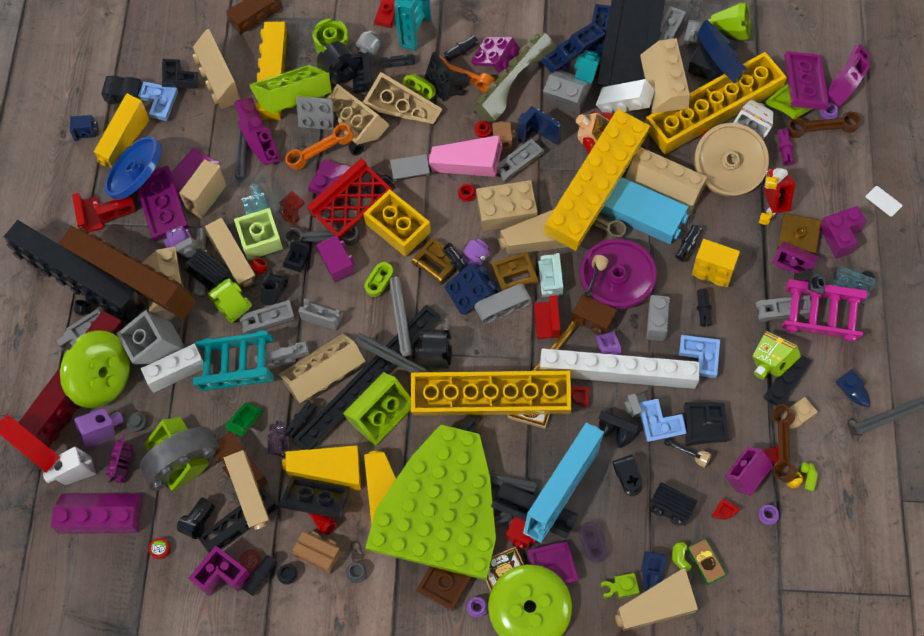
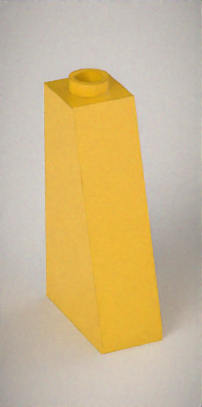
(122, 130)
(328, 465)
(379, 478)

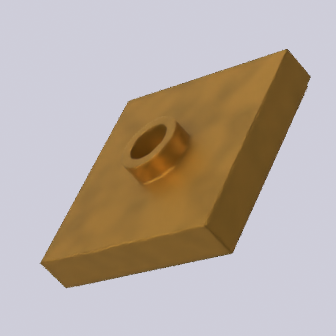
(800, 232)

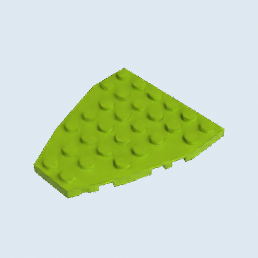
(440, 507)

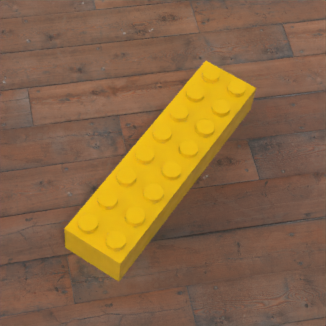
(715, 104)
(596, 179)
(490, 393)

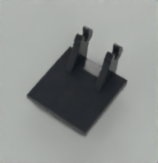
(443, 77)

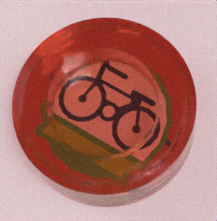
(250, 560)

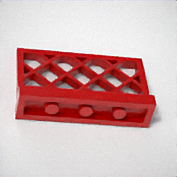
(337, 190)

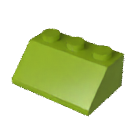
(379, 408)
(184, 473)

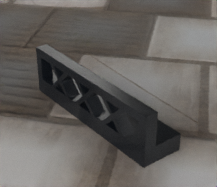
(518, 503)
(234, 531)

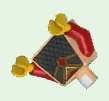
(592, 127)

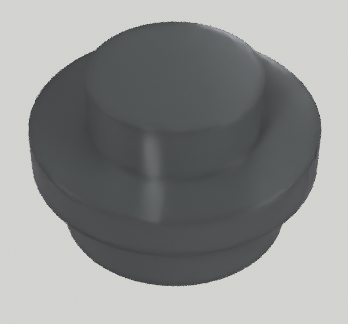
(136, 422)
(356, 572)

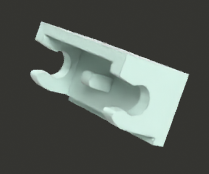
(550, 275)

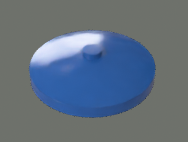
(133, 168)

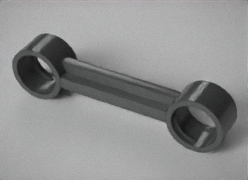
(319, 236)

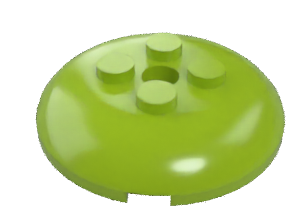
(95, 369)
(530, 584)

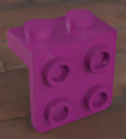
(496, 52)

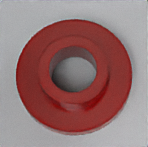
(483, 133)
(466, 188)
(258, 265)

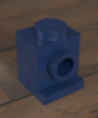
(83, 127)

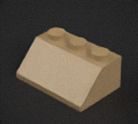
(169, 263)

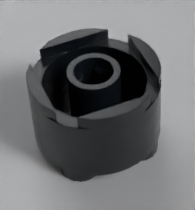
(338, 62)
(436, 349)

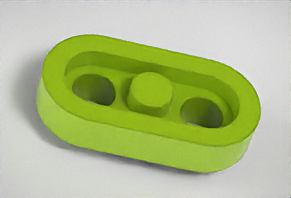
(420, 86)
(377, 280)

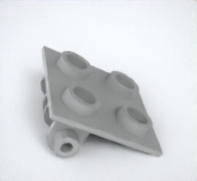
(315, 113)

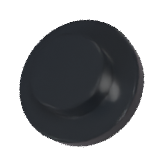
(287, 574)

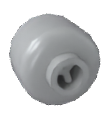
(368, 42)

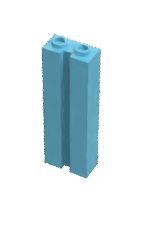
(646, 211)
(563, 482)

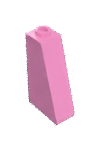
(467, 157)

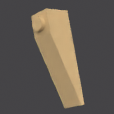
(360, 118)

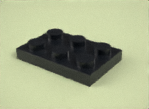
(315, 497)

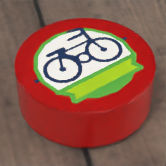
(159, 548)

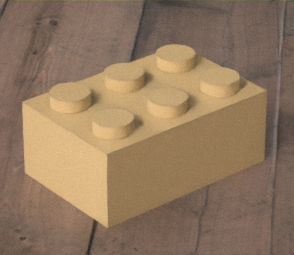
(505, 205)

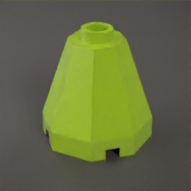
(733, 21)

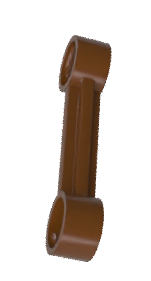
(826, 124)
(784, 457)

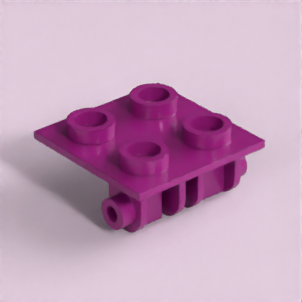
(121, 454)

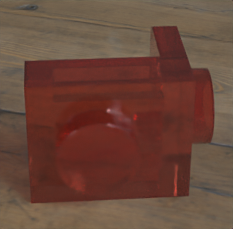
(289, 207)

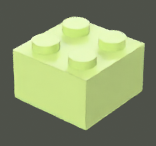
(258, 234)

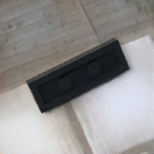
(784, 384)

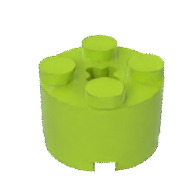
(328, 32)
(229, 300)

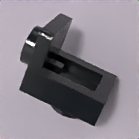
(379, 189)
(296, 256)
(815, 280)

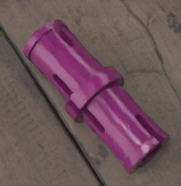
(786, 147)

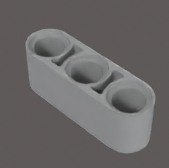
(503, 303)

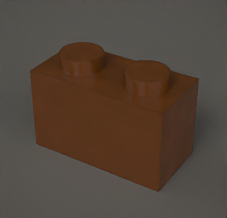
(593, 315)

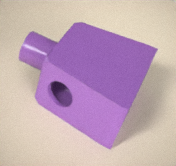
(97, 427)

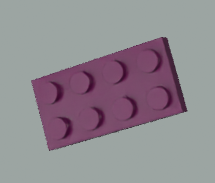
(806, 80)
(161, 203)

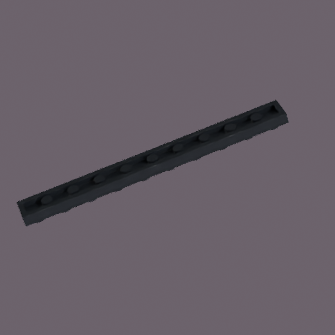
(334, 410)

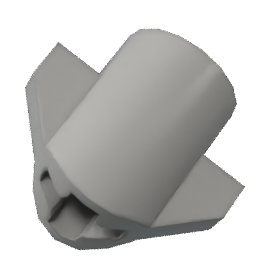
(691, 31)

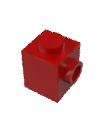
(516, 535)

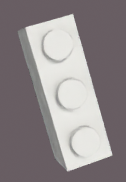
(625, 96)
(173, 368)

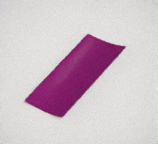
(187, 168)

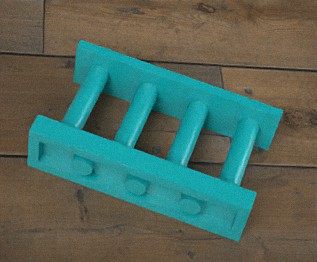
(409, 18)
(242, 376)

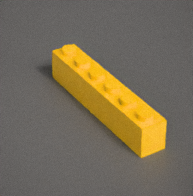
(272, 58)

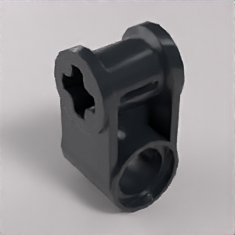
(272, 288)
(628, 472)

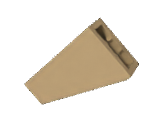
(528, 236)
(230, 253)
(247, 489)
(660, 603)

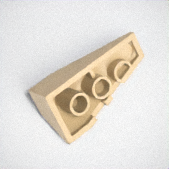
(397, 100)

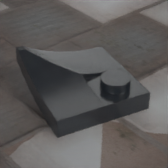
(705, 423)

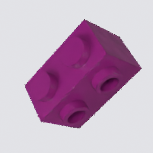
(335, 258)
(794, 259)
(749, 470)

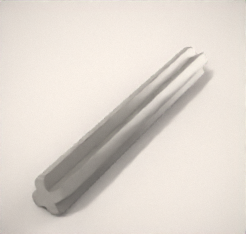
(400, 316)

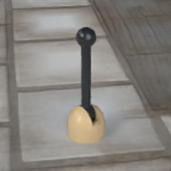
(598, 263)
(701, 458)

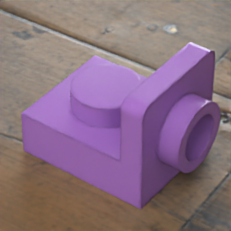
(608, 344)

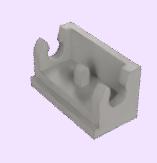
(410, 167)
(320, 315)

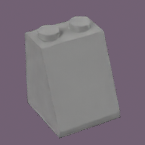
(566, 91)
(149, 338)

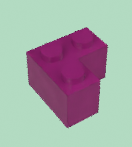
(840, 230)
(219, 567)

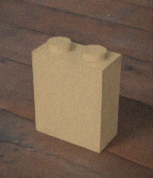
(203, 188)

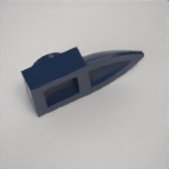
(854, 388)
(652, 569)

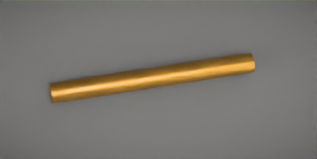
(561, 340)

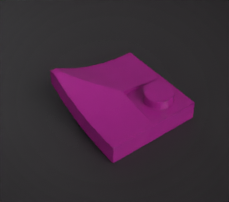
(325, 176)
(557, 559)

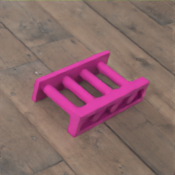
(835, 294)

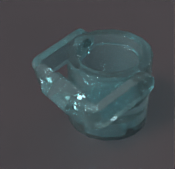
(255, 201)

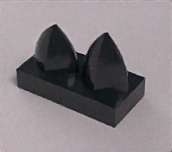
(625, 431)

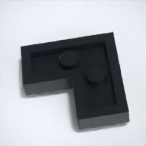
(175, 78)

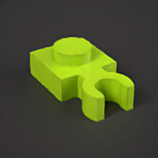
(624, 586)

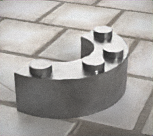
(176, 452)

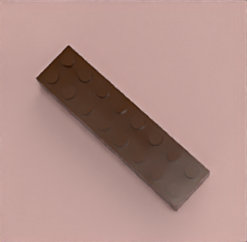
(130, 271)

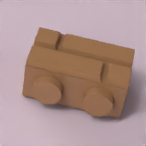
(317, 551)

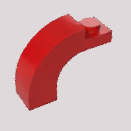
(27, 443)

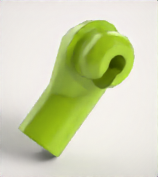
(811, 473)
(678, 556)

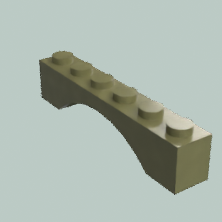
(494, 101)

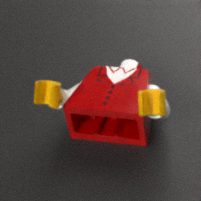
(778, 192)

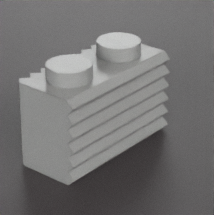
(658, 318)

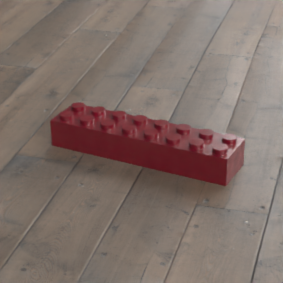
(52, 407)

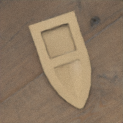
(803, 412)

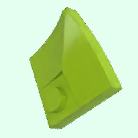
(781, 101)

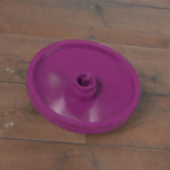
(626, 279)

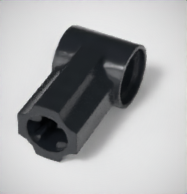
(194, 523)

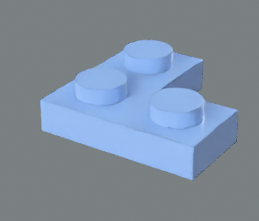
(162, 99)
(705, 350)
(656, 426)

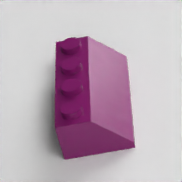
(97, 513)

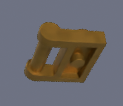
(434, 252)
(513, 267)

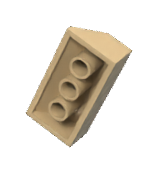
(215, 70)
(666, 74)
(666, 178)
(322, 368)

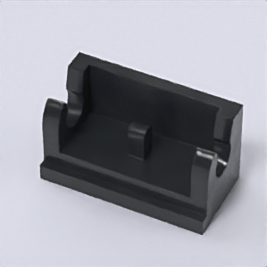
(363, 79)

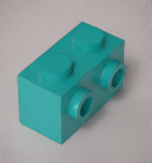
(587, 66)

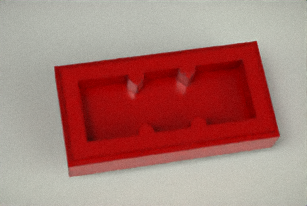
(385, 13)

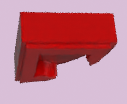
(580, 395)
(772, 454)
(725, 510)

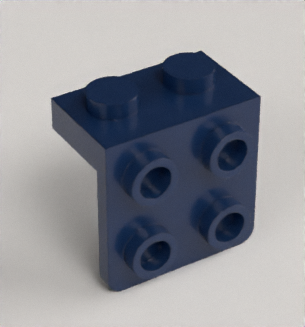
(538, 121)
(470, 287)

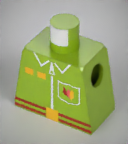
(774, 355)

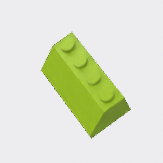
(281, 90)

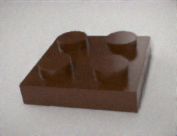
(443, 586)

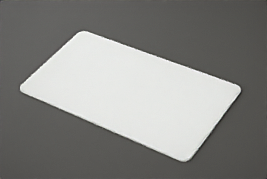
(883, 201)

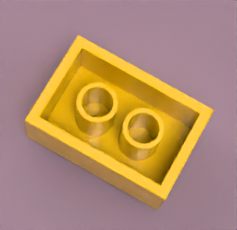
(397, 223)

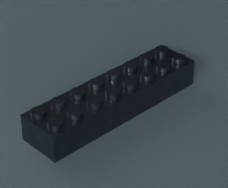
(74, 272)

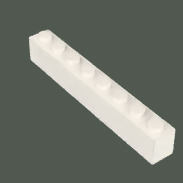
(622, 368)

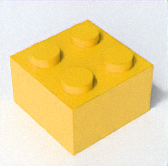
(715, 263)

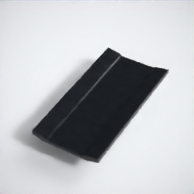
(630, 31)

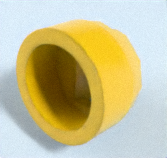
(796, 482)

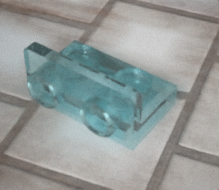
(850, 279)

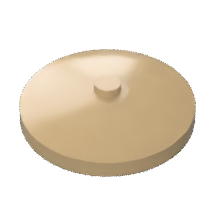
(731, 159)

